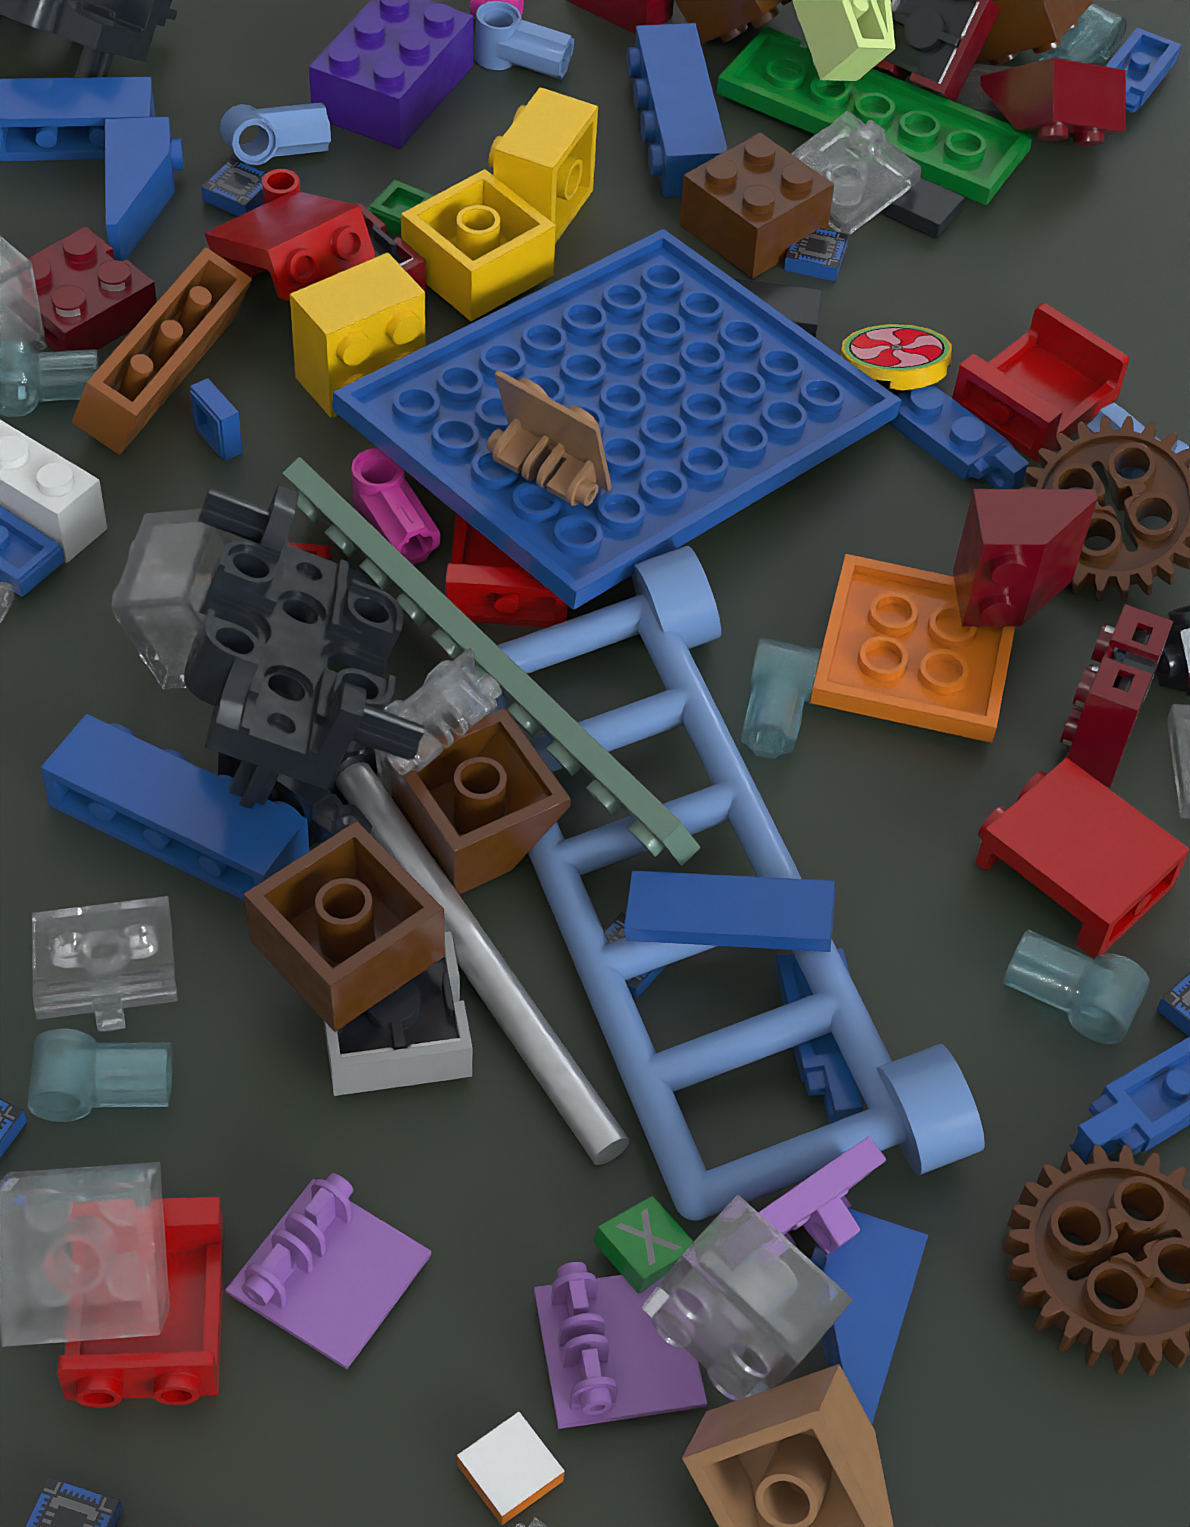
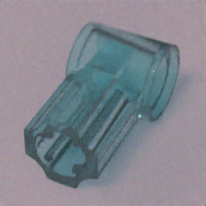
(1094, 36)
(41, 376)
(779, 687)
(1095, 992)
(78, 1074)

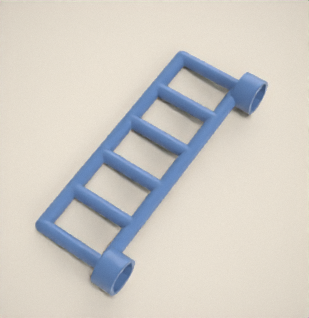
(910, 1101)

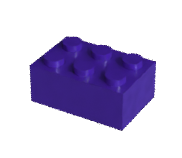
(392, 67)

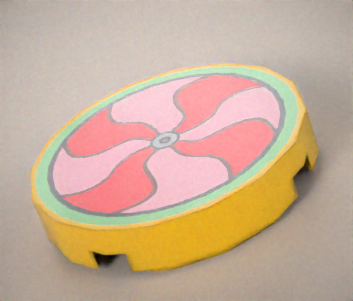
(899, 354)

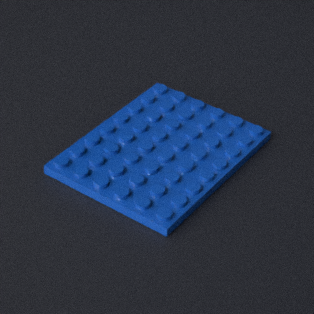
(693, 393)

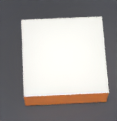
(510, 1468)

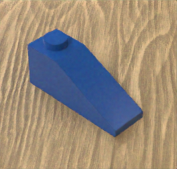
(137, 177)
(879, 1275)

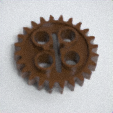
(1159, 493)
(1091, 1205)

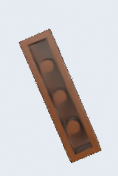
(161, 351)

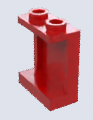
(295, 239)
(1042, 382)
(494, 587)
(1084, 852)
(186, 1354)

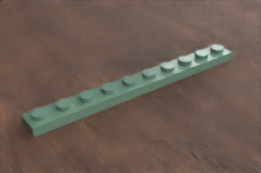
(531, 707)

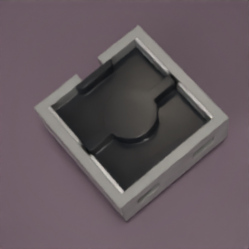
(406, 1037)

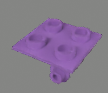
(329, 1271)
(607, 1354)

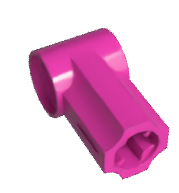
(391, 505)

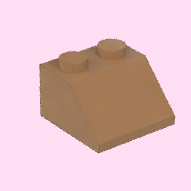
(791, 1458)

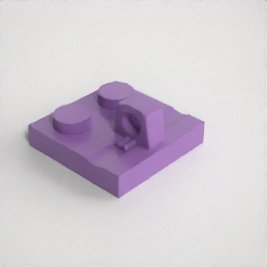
(820, 1199)

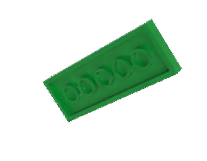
(948, 140)

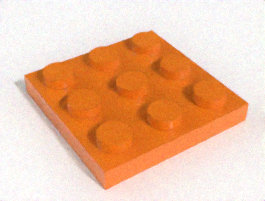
(904, 655)

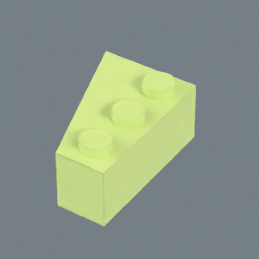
(846, 35)

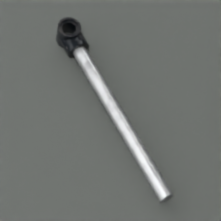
(484, 965)

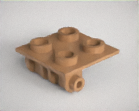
(549, 442)

